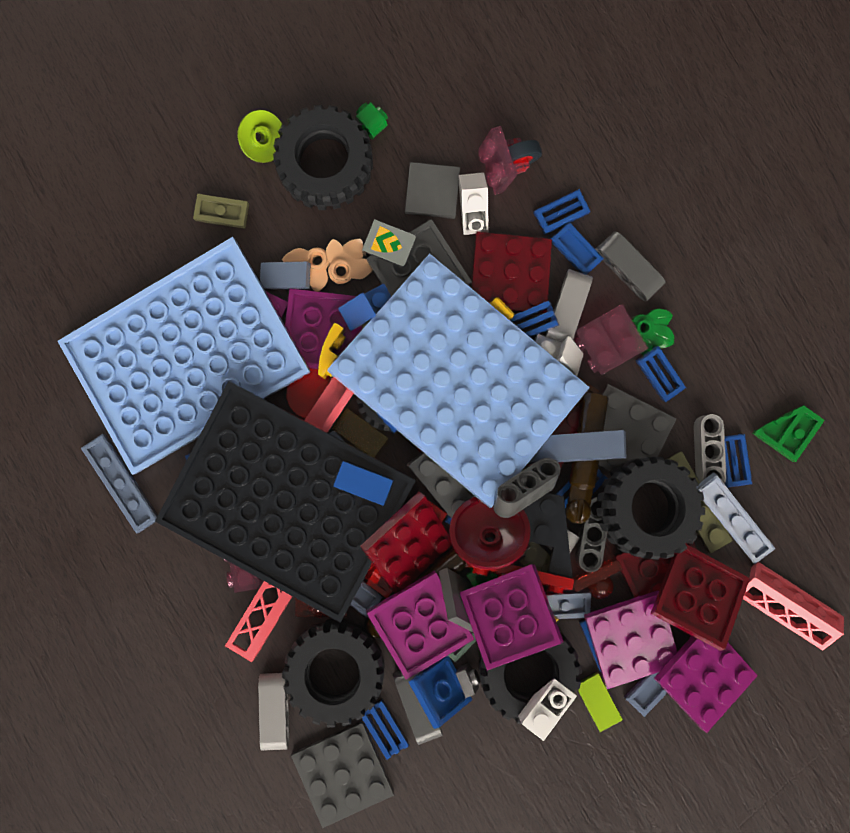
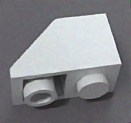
(474, 203)
(546, 708)

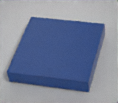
(439, 691)

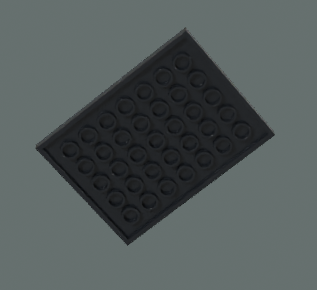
(268, 502)

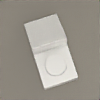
(566, 352)

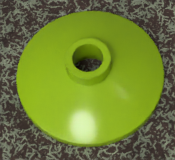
(267, 126)

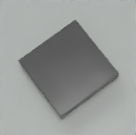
(432, 190)
(452, 585)

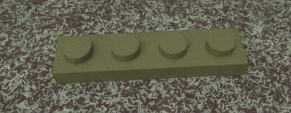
(713, 533)

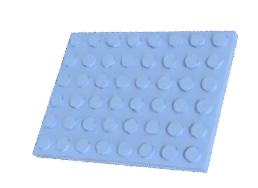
(172, 349)
(458, 379)

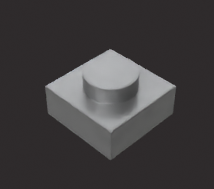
(468, 679)

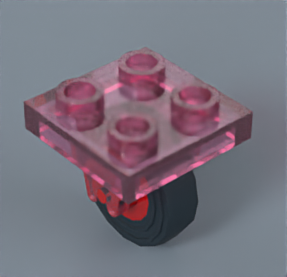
(506, 158)

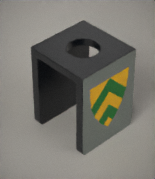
(388, 243)

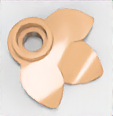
(350, 258)
(318, 273)

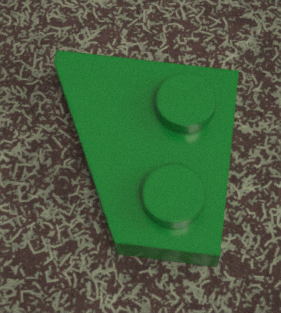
(791, 432)

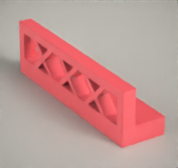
(329, 405)
(796, 604)
(265, 629)

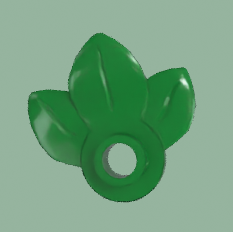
(656, 330)

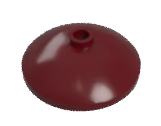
(475, 523)

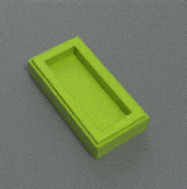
(599, 702)

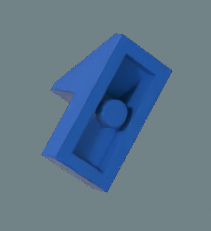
(364, 307)

